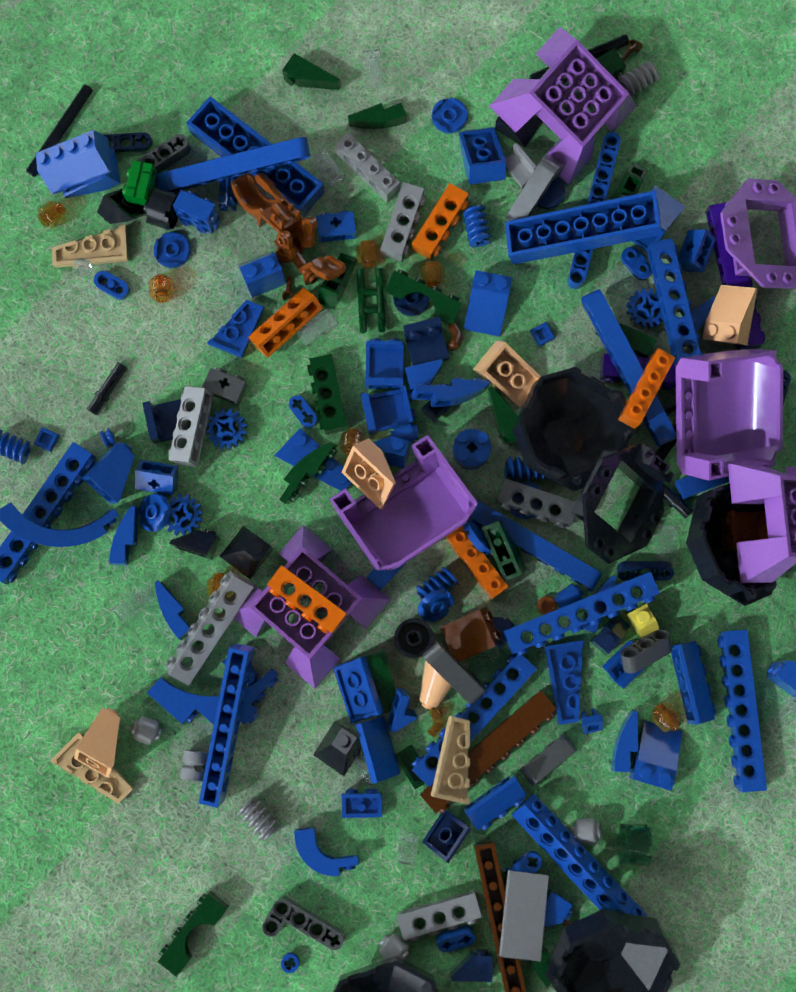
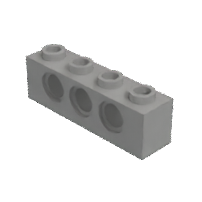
(367, 167)
(408, 195)
(194, 436)
(412, 932)

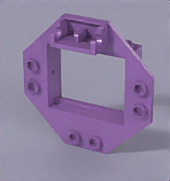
(766, 196)

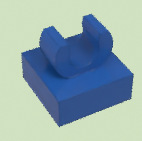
(591, 723)

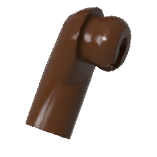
(457, 337)

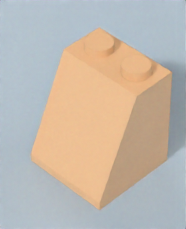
(99, 743)

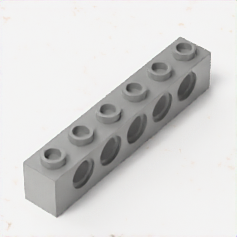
(187, 670)

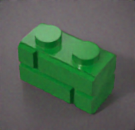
(140, 182)

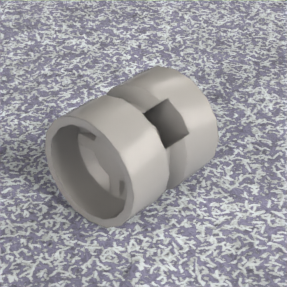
(192, 758)

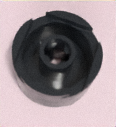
(160, 209)
(423, 633)

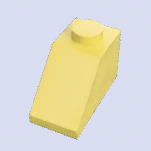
(643, 621)

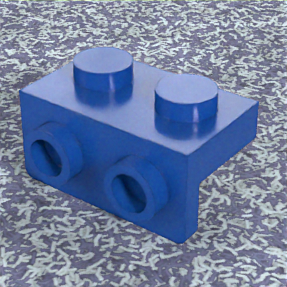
(615, 669)
(361, 804)

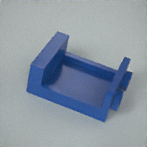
(384, 364)
(387, 409)

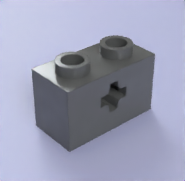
(231, 394)

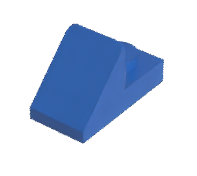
(399, 713)

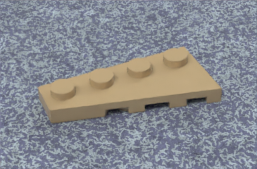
(98, 249)
(451, 776)
(114, 787)

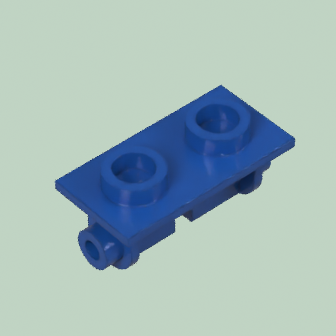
(227, 199)

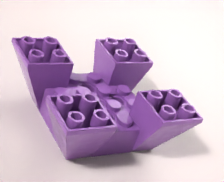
(547, 96)
(755, 484)
(310, 655)

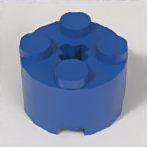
(479, 441)

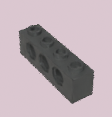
(530, 494)

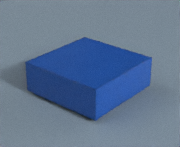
(542, 334)
(46, 439)

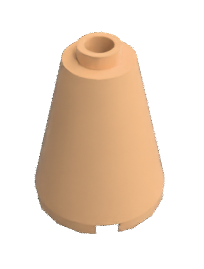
(433, 687)

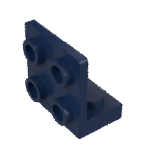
(425, 341)
(161, 419)

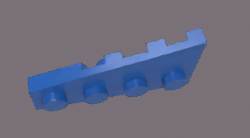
(302, 444)
(564, 670)

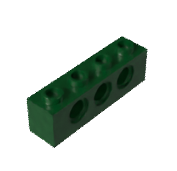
(325, 365)

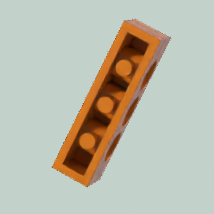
(452, 196)
(285, 322)
(646, 388)
(476, 563)
(277, 587)

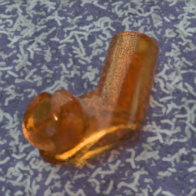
(438, 721)

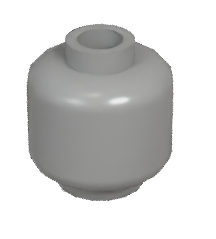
(146, 730)
(586, 831)
(393, 946)

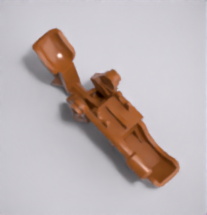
(292, 228)

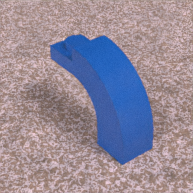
(316, 859)

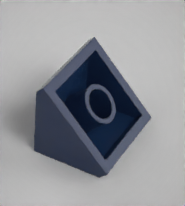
(446, 835)

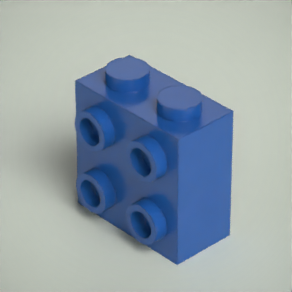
(197, 212)

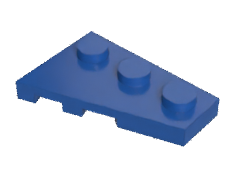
(234, 334)

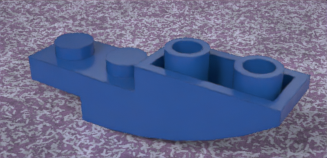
(457, 392)

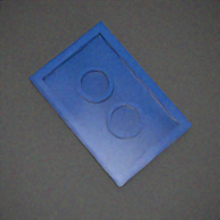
(358, 690)
(378, 749)

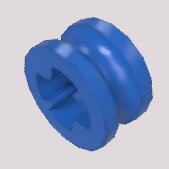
(107, 437)
(294, 967)

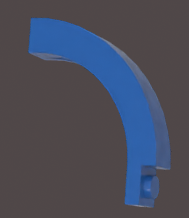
(54, 537)

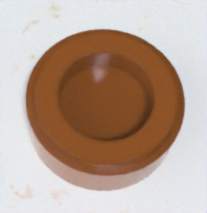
(546, 605)

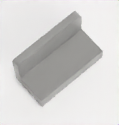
(519, 166)

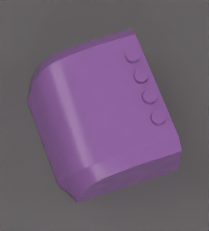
(728, 411)
(420, 511)

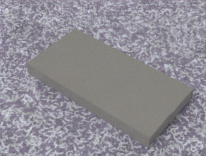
(524, 915)

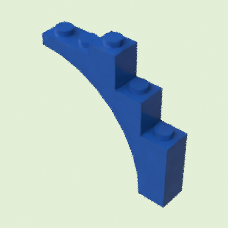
(183, 704)

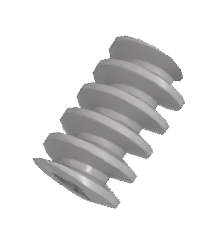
(639, 77)
(258, 819)

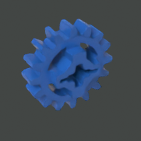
(649, 300)
(231, 421)
(184, 507)

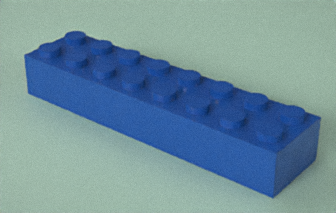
(230, 135)
(583, 227)

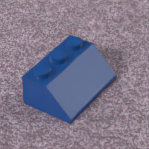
(495, 802)

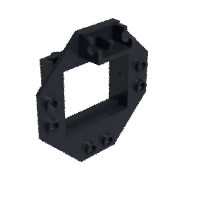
(645, 512)

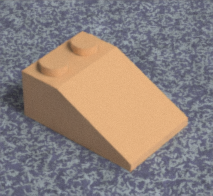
(731, 315)
(507, 372)
(370, 472)

